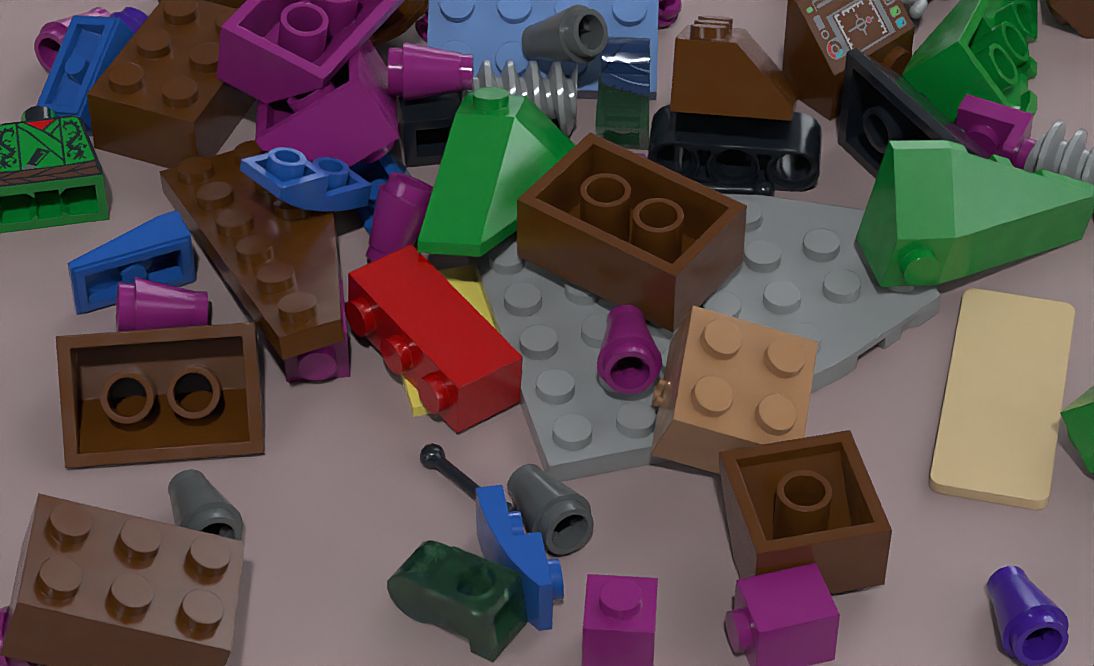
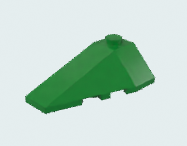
(978, 53)
(489, 161)
(958, 214)

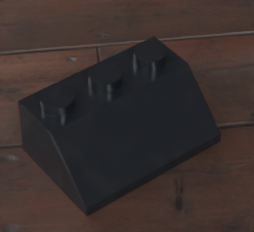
(886, 108)

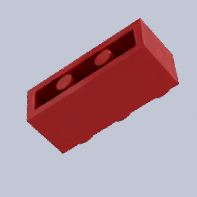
(434, 338)

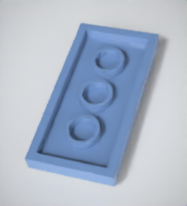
(495, 31)

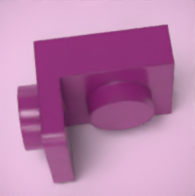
(997, 128)

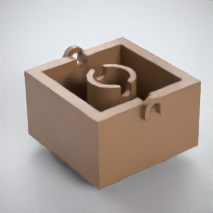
(730, 388)

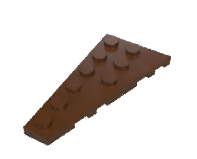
(267, 250)

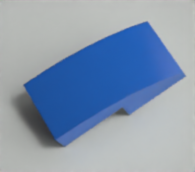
(314, 185)
(504, 542)

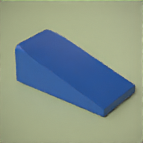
(153, 251)

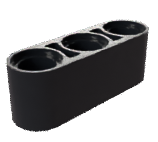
(738, 148)

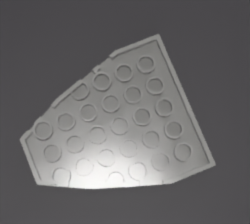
(795, 276)

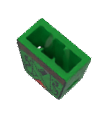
(48, 173)

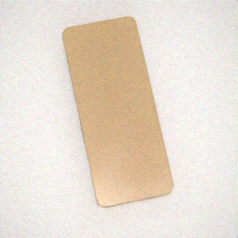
(1003, 399)

